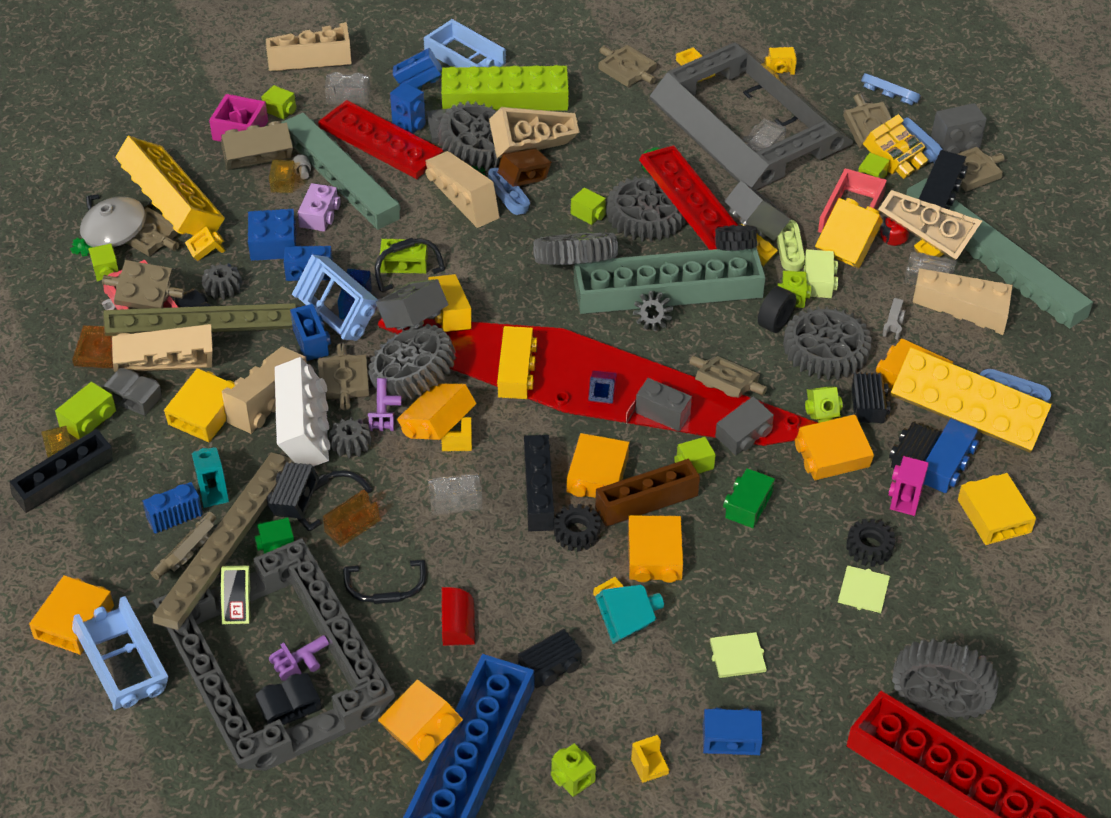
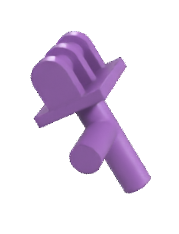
(382, 402)
(287, 663)

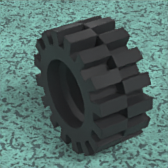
(736, 237)
(577, 539)
(866, 553)

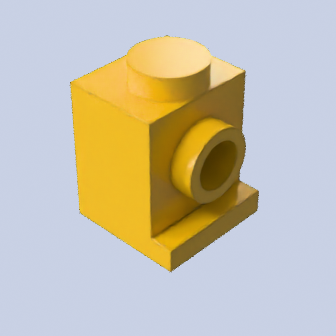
(781, 60)

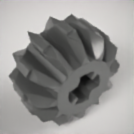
(221, 281)
(645, 313)
(350, 437)

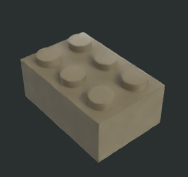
(256, 145)

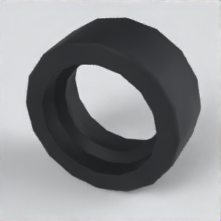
(776, 309)

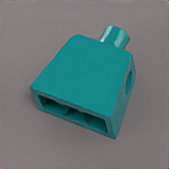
(208, 466)
(627, 610)

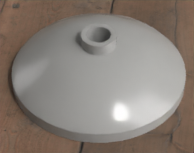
(113, 221)

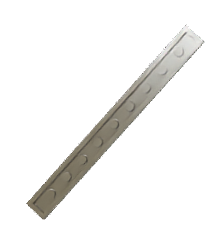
(219, 546)

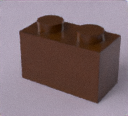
(524, 167)

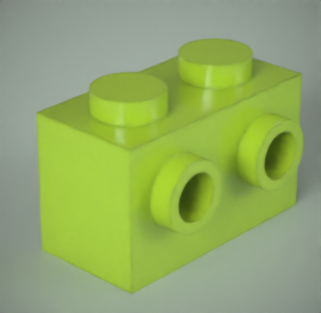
(405, 261)
(86, 410)

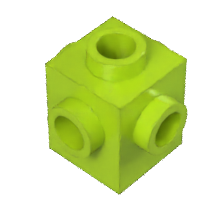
(796, 283)
(823, 403)
(573, 769)

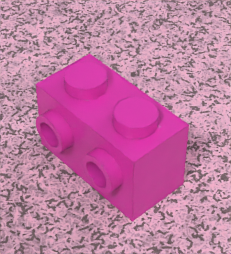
(908, 485)

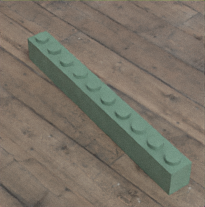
(1021, 270)

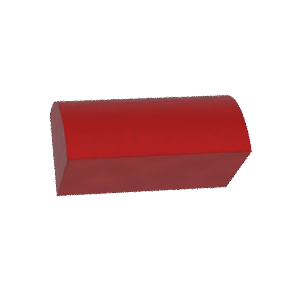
(457, 617)

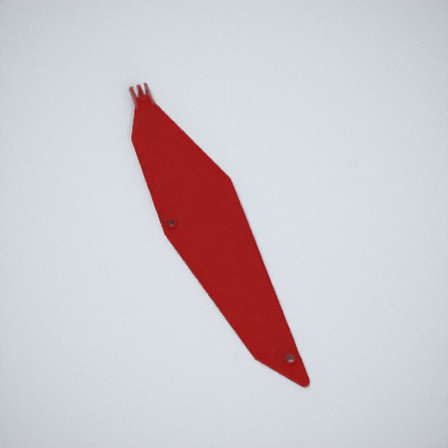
(564, 372)

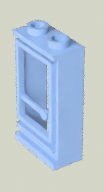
(452, 31)
(361, 310)
(111, 625)

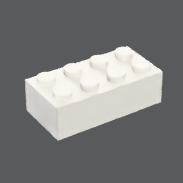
(301, 413)

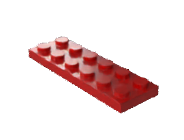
(379, 138)
(687, 192)

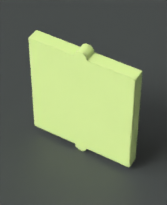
(863, 589)
(737, 655)

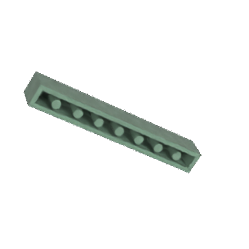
(343, 172)

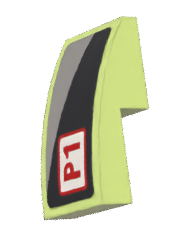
(235, 594)

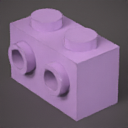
(318, 207)

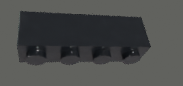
(944, 179)
(61, 470)
(538, 483)

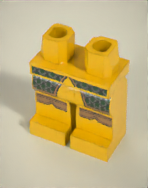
(897, 145)

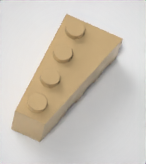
(309, 49)
(529, 129)
(464, 187)
(935, 225)
(965, 298)
(164, 349)
(254, 396)

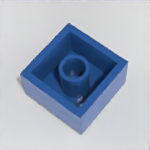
(270, 233)

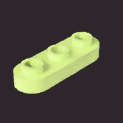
(791, 247)

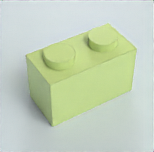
(820, 272)

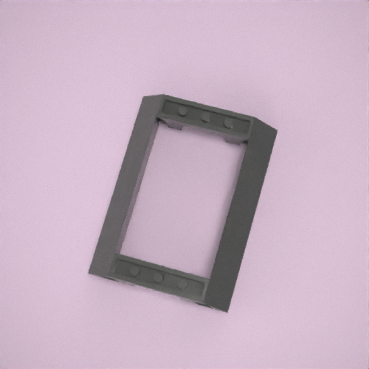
(677, 100)
(351, 709)

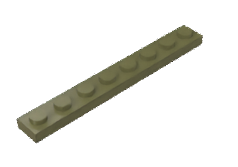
(220, 317)

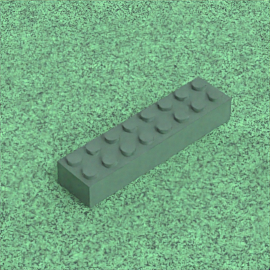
(680, 276)

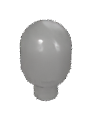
(303, 165)

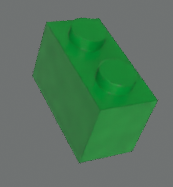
(749, 497)

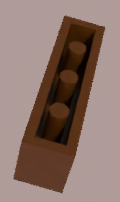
(647, 492)

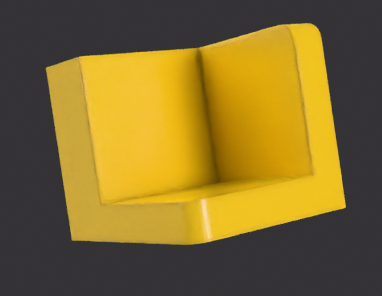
(459, 440)
(648, 759)

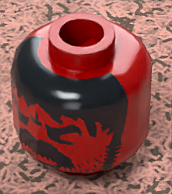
(893, 233)

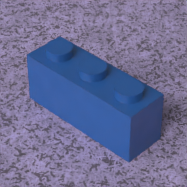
(950, 455)

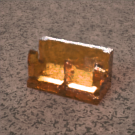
(351, 518)

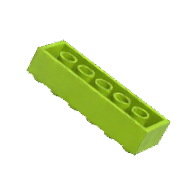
(508, 87)

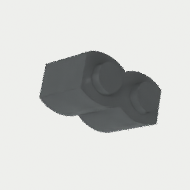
(133, 391)

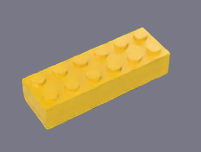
(168, 187)
(970, 399)

